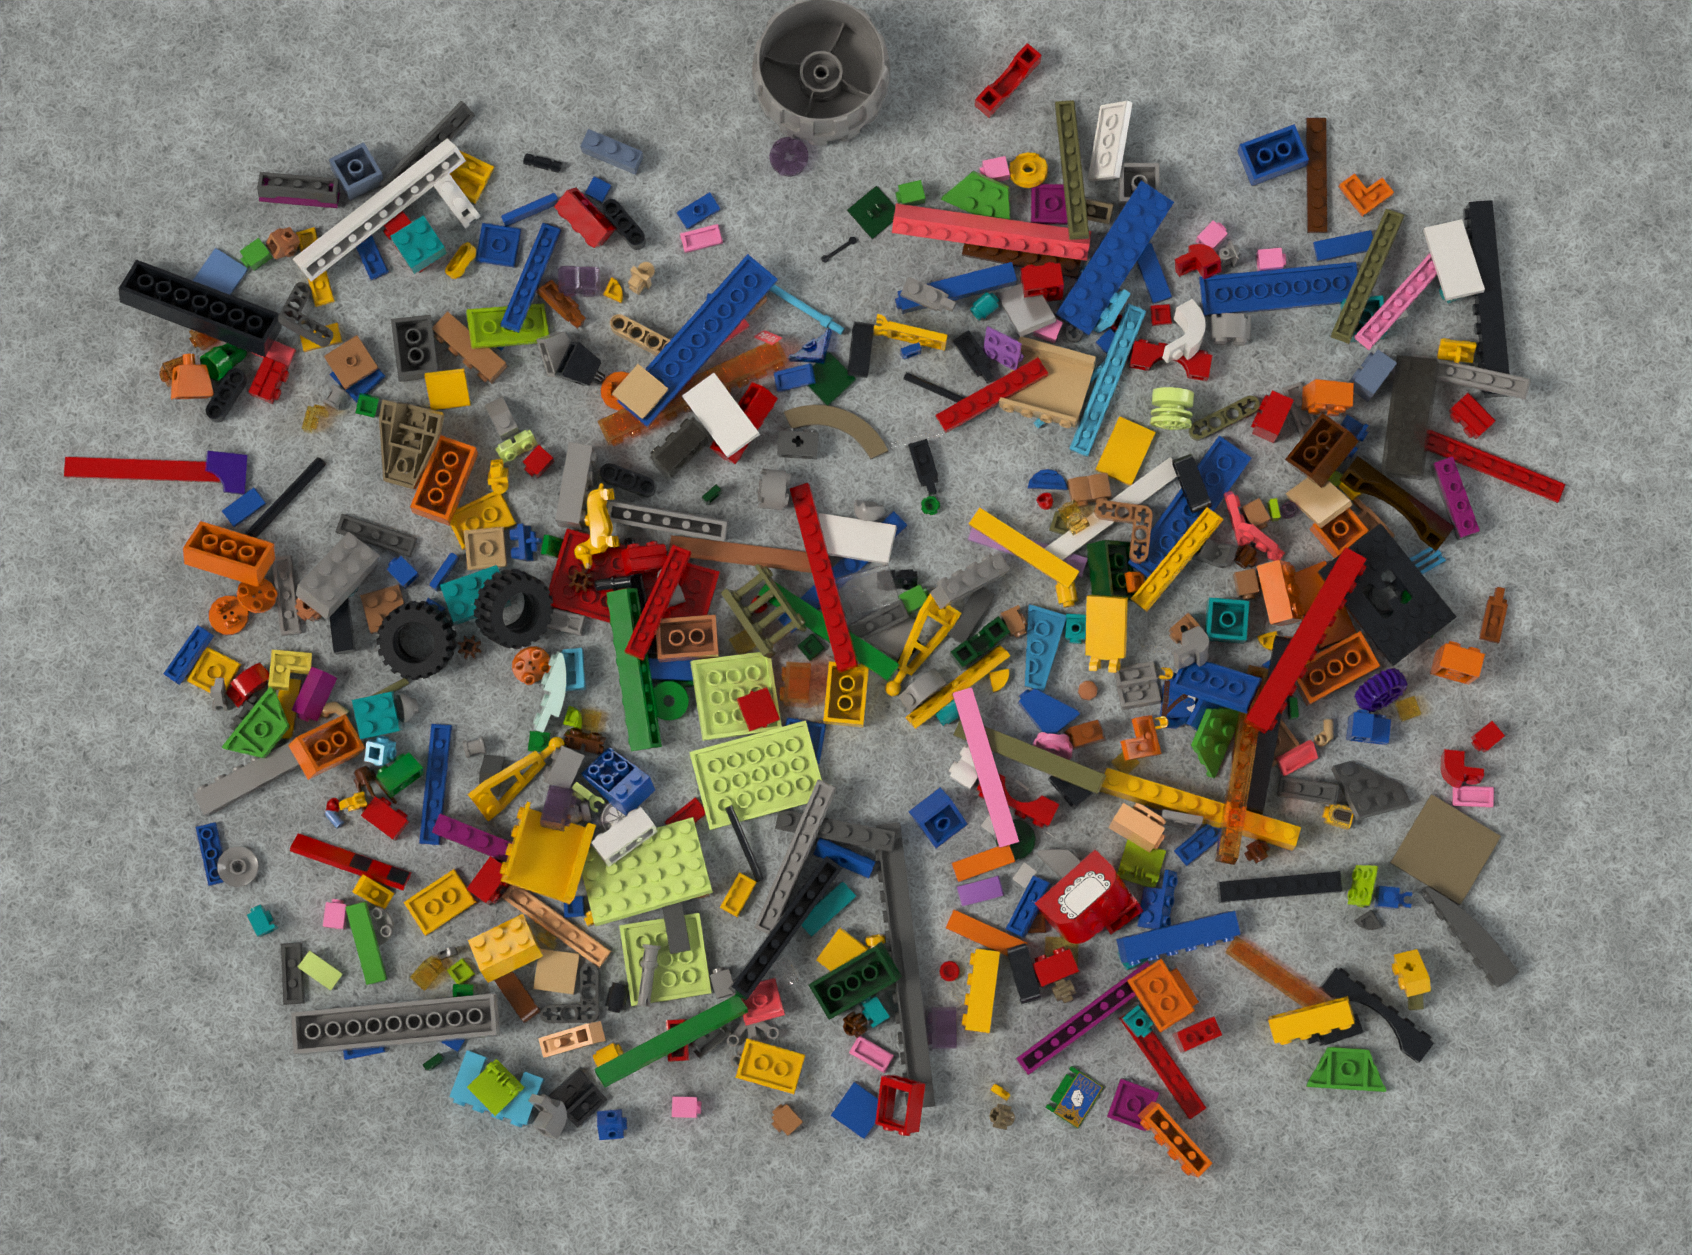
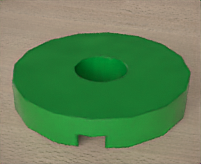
(681, 700)

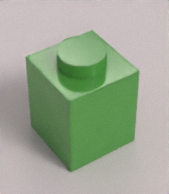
(911, 193)
(255, 254)
(914, 598)

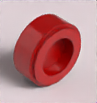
(949, 971)

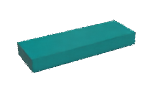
(828, 908)

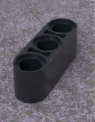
(620, 216)
(860, 349)
(225, 386)
(621, 473)
(1191, 483)
(1023, 973)

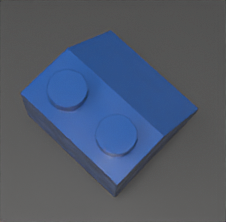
(938, 817)

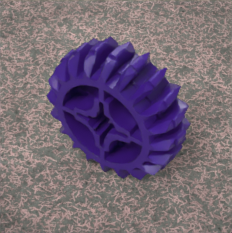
(1381, 690)

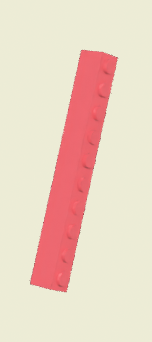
(988, 231)

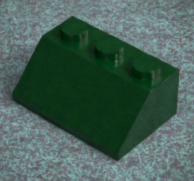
(1108, 566)

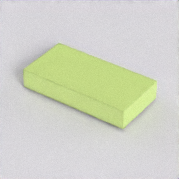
(320, 970)

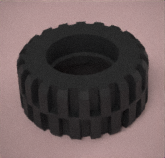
(493, 599)
(395, 655)

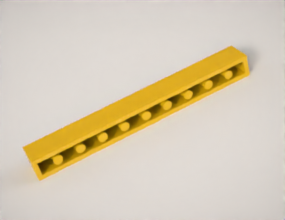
(1172, 799)

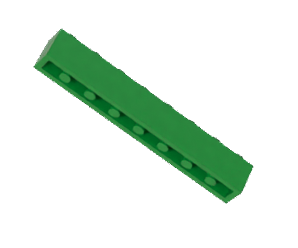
(633, 672)

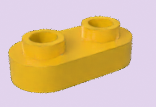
(460, 260)

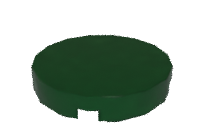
(1024, 847)

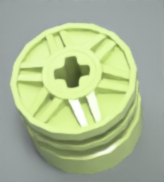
(1172, 405)

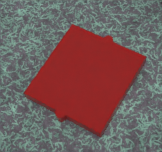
(758, 709)

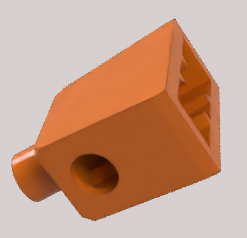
(191, 380)

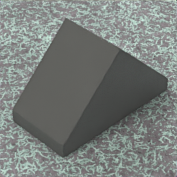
(490, 766)

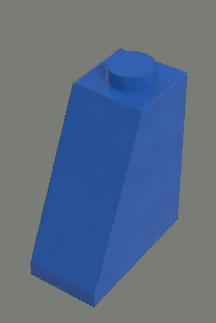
(1046, 712)

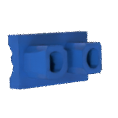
(527, 542)

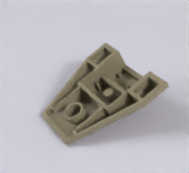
(407, 441)

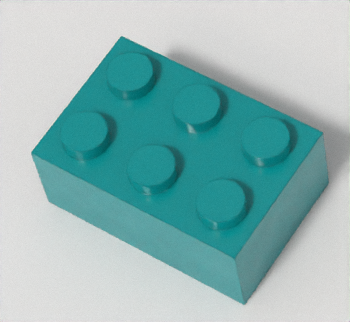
(461, 594)

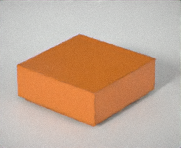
(1134, 581)

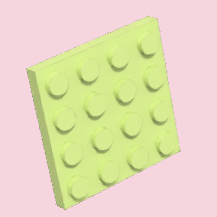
(718, 686)
(677, 974)

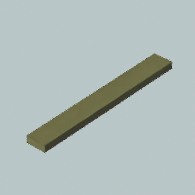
(1071, 170)
(1367, 276)
(1040, 759)

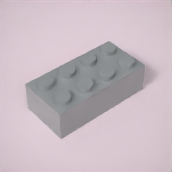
(575, 485)
(337, 575)

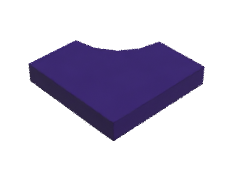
(229, 469)

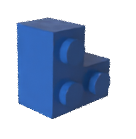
(1368, 728)

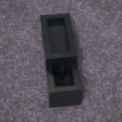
(342, 629)

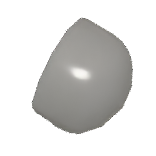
(868, 510)

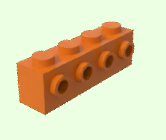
(1177, 1142)

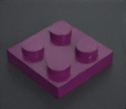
(1048, 204)
(1129, 1102)

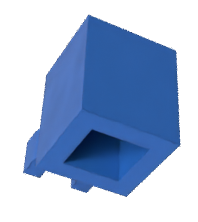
(1389, 898)

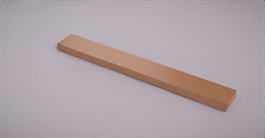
(743, 554)

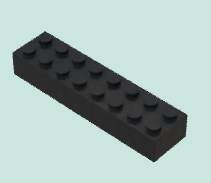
(200, 308)

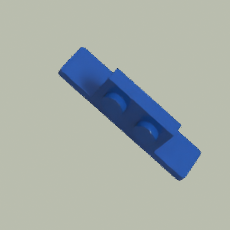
(1158, 903)

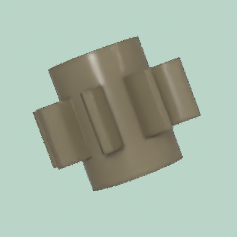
(1063, 990)
(1002, 1116)

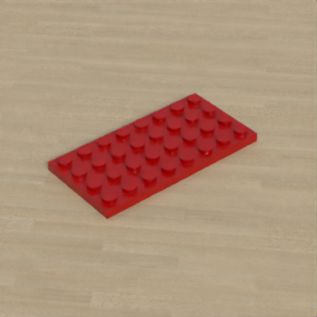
(696, 582)

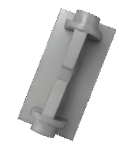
(1229, 255)

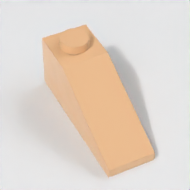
(572, 1039)

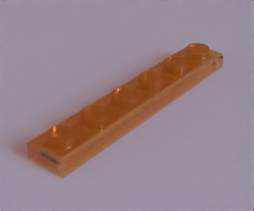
(1273, 973)

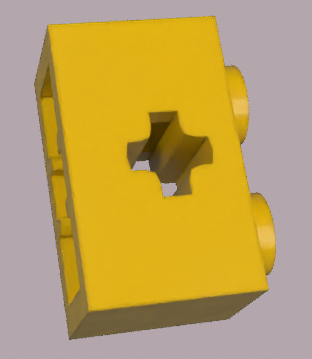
(1411, 973)

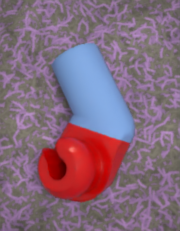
(332, 811)

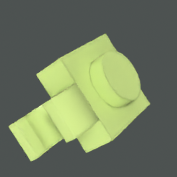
(582, 794)

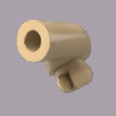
(334, 707)
(1326, 735)

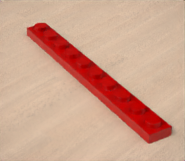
(824, 577)

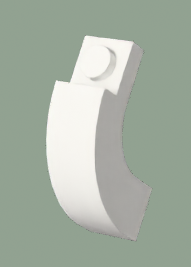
(1192, 321)

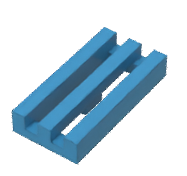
(1437, 554)

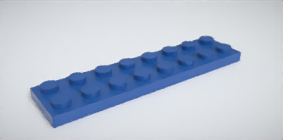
(1114, 257)
(1277, 289)
(1219, 472)

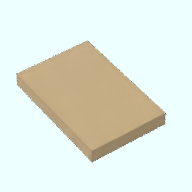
(1319, 503)

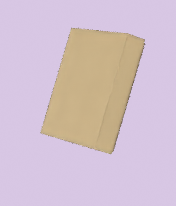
(640, 391)
(485, 548)
(556, 971)

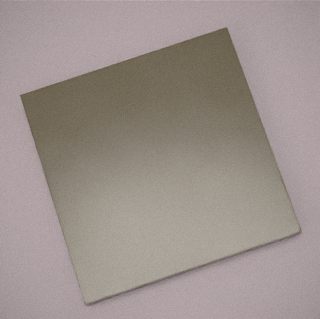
(1445, 849)

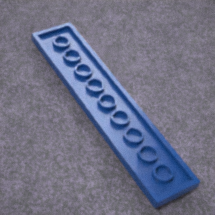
(707, 330)

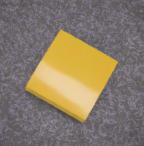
(472, 176)

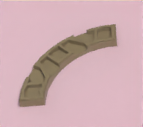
(841, 420)

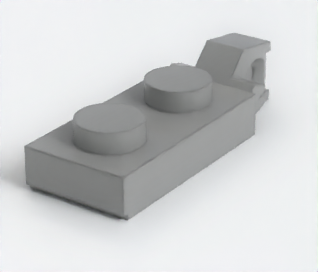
(926, 295)

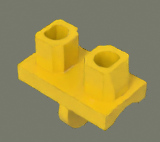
(1456, 350)
(498, 476)

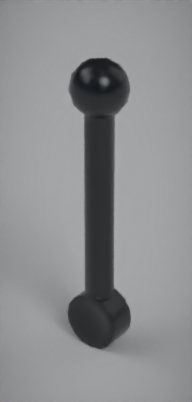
(852, 240)

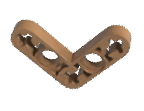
(1132, 518)

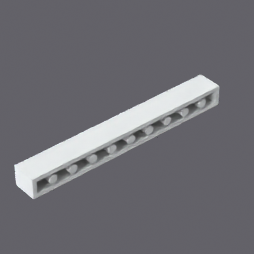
(378, 210)

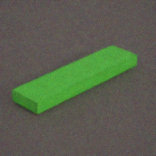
(366, 943)

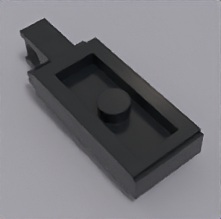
(974, 356)
(924, 465)
(1337, 1034)

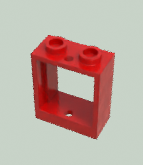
(1203, 1030)
(886, 1104)

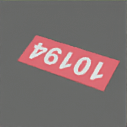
(768, 337)

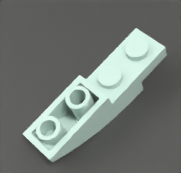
(555, 684)

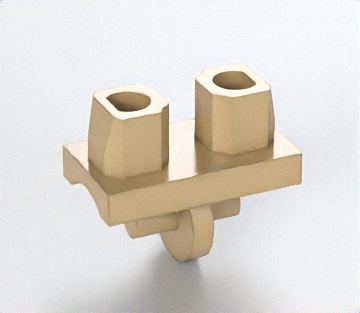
(641, 277)

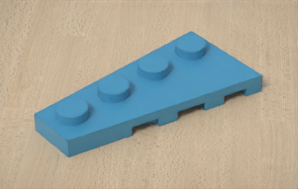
(1042, 643)

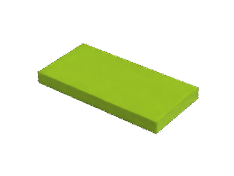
(486, 328)

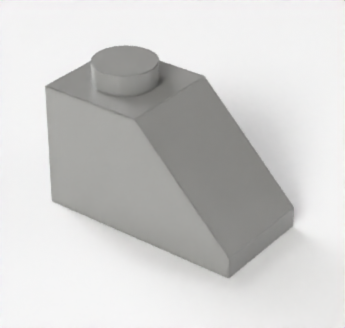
(552, 350)
(502, 418)
(1060, 860)

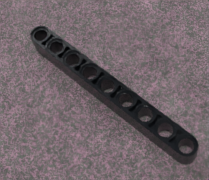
(1265, 744)

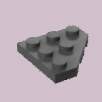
(1368, 791)

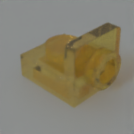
(310, 421)
(1073, 517)
(428, 972)

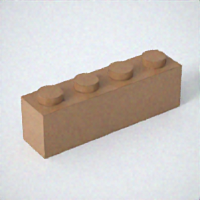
(457, 337)

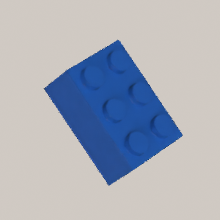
(1273, 155)

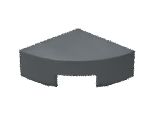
(1368, 921)
(449, 952)

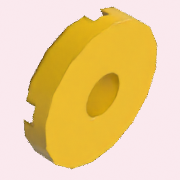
(1032, 178)

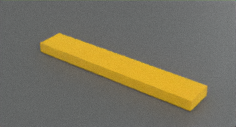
(1024, 548)
(1177, 559)
(960, 683)

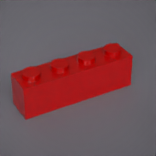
(756, 405)

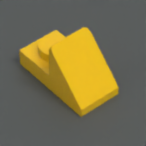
(373, 892)

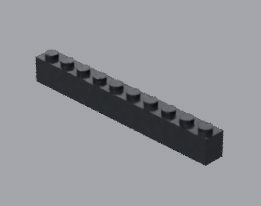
(1489, 304)

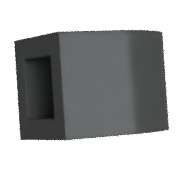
(1216, 554)

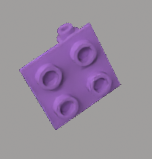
(1002, 348)

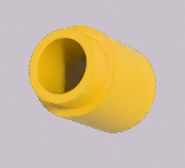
(1066, 596)
(607, 1053)

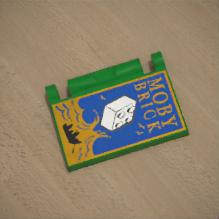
(1075, 1097)

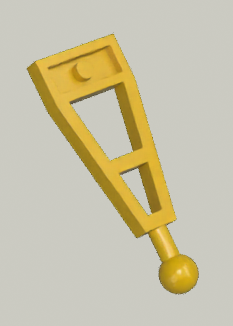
(947, 617)
(484, 798)

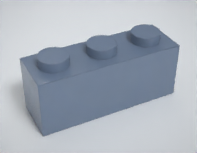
(611, 151)

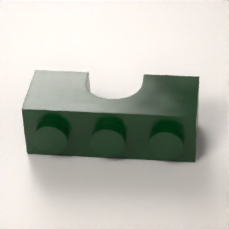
(979, 644)

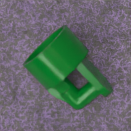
(218, 361)

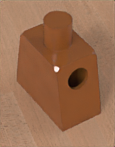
(1086, 734)

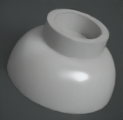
(410, 707)

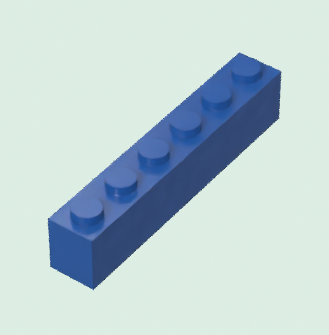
(1177, 937)

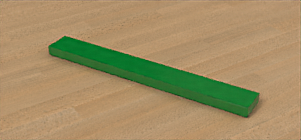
(814, 619)
(671, 1040)

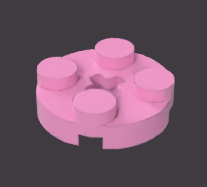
(1060, 743)

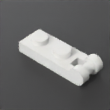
(455, 199)

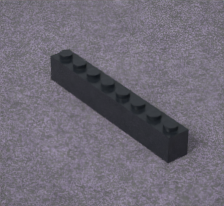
(785, 928)

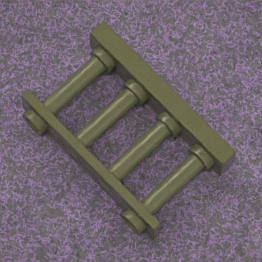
(744, 613)

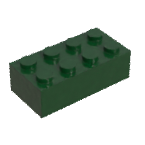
(855, 980)

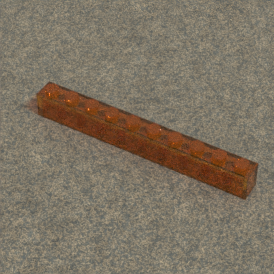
(731, 373)
(1238, 782)

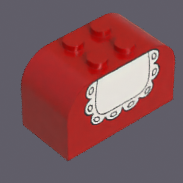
(1085, 899)

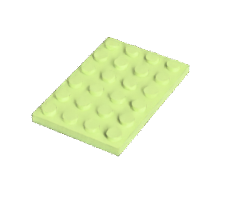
(756, 774)
(651, 876)

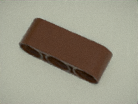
(517, 996)

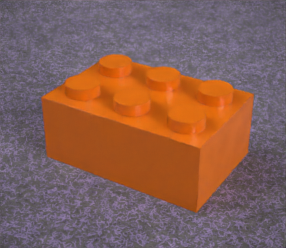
(1280, 592)
(1457, 663)
(326, 746)

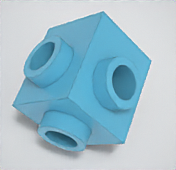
(380, 751)

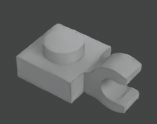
(218, 692)

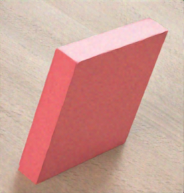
(763, 1003)

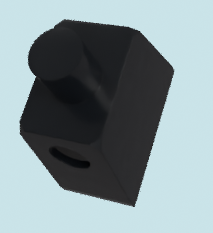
(580, 366)

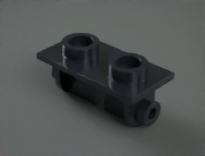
(906, 580)

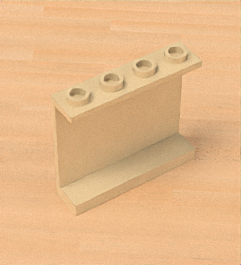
(1061, 393)

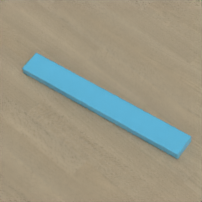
(1107, 380)

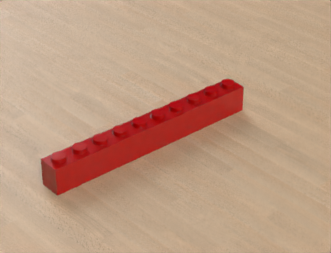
(1307, 636)

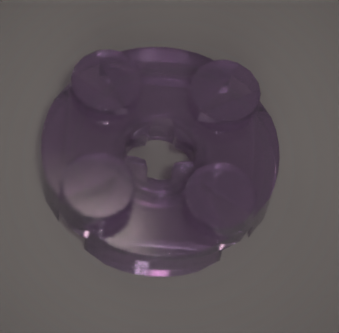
(786, 167)

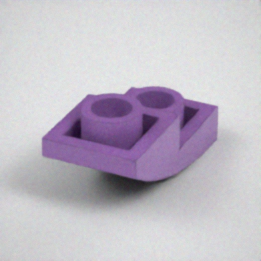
(980, 890)

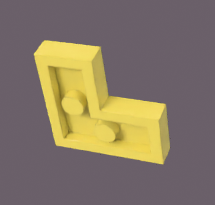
(283, 664)

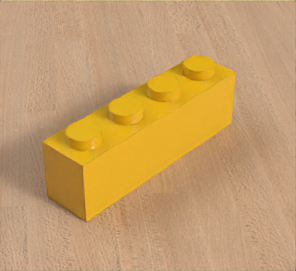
(982, 990)
(1310, 1020)

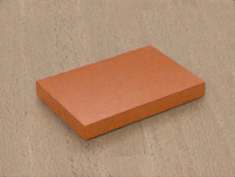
(1160, 995)

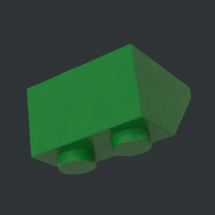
(399, 774)

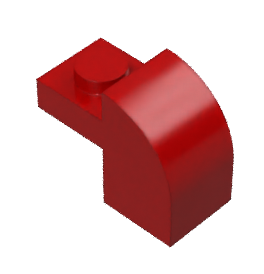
(1200, 258)
(247, 683)
(1455, 772)

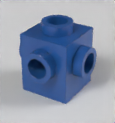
(611, 1124)

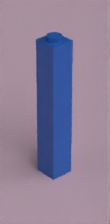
(966, 285)

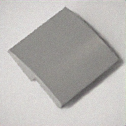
(893, 639)
(1137, 685)

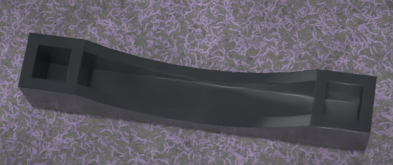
(1279, 887)
(1410, 1040)

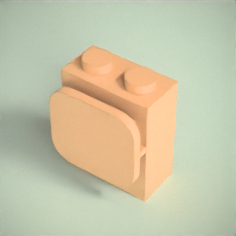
(1139, 826)

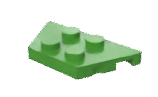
(980, 196)
(260, 728)
(1214, 737)
(1346, 1070)

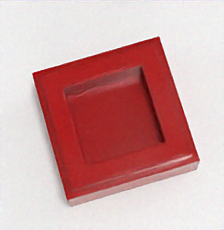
(1160, 315)

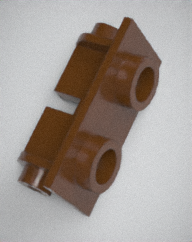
(593, 741)

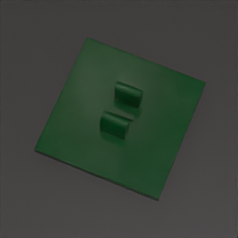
(873, 212)

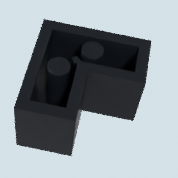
(1071, 793)

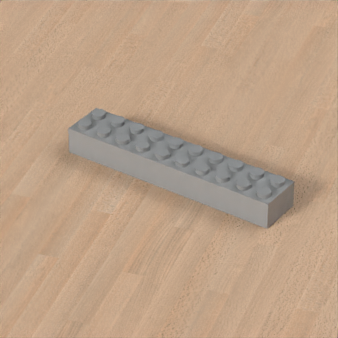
(395, 1024)

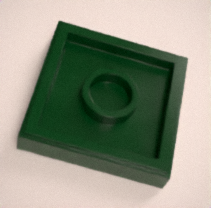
(830, 379)

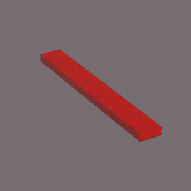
(1495, 466)
(138, 469)

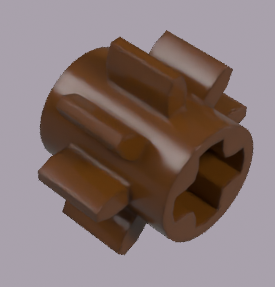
(1245, 556)
(586, 582)
(464, 645)
(1257, 851)
(855, 1024)

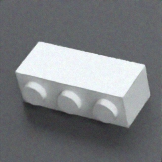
(624, 836)

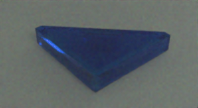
(814, 350)

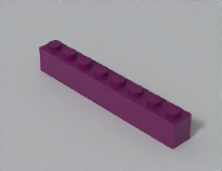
(1078, 1024)

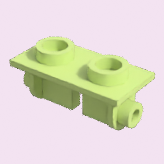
(524, 442)

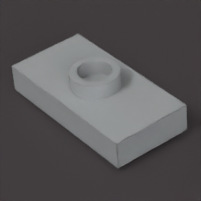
(567, 622)

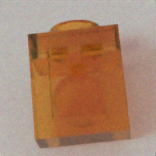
(201, 340)
(166, 370)

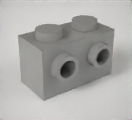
(563, 768)

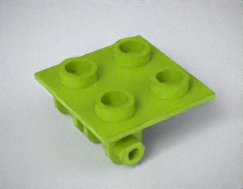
(1140, 865)
(1362, 885)
(495, 1087)

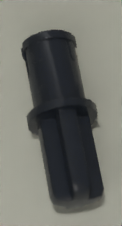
(615, 583)

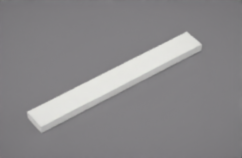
(1135, 494)

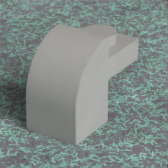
(1194, 648)
(922, 689)
(551, 1115)

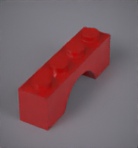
(999, 91)
(1146, 355)
(1040, 810)

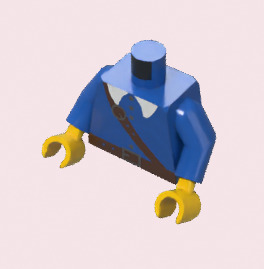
(1174, 705)

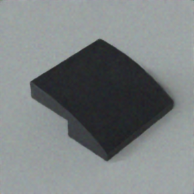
(579, 1097)

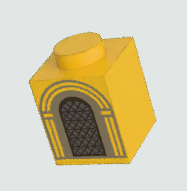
(1338, 816)

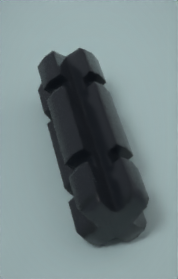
(542, 163)

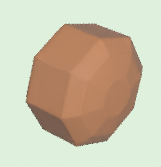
(1087, 690)

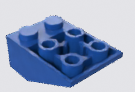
(619, 781)

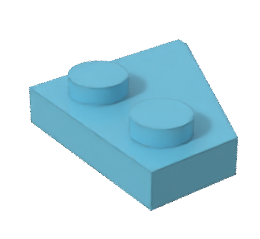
(1111, 312)

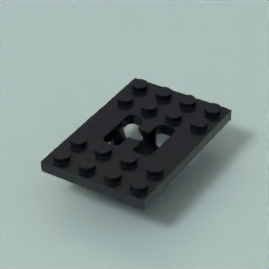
(1410, 622)

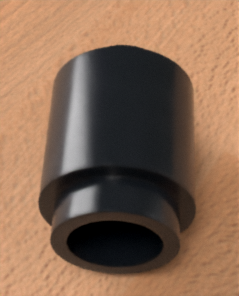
(617, 997)

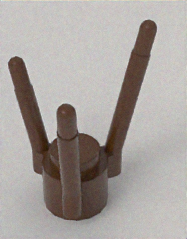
(364, 778)

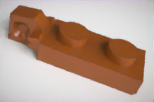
(561, 304)
(1494, 617)

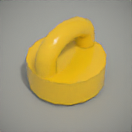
(874, 939)

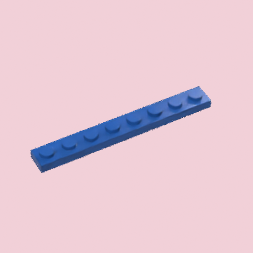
(842, 568)

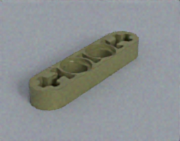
(1223, 417)

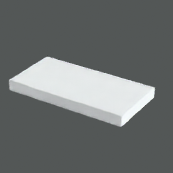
(1110, 141)
(1453, 260)
(720, 415)
(858, 538)

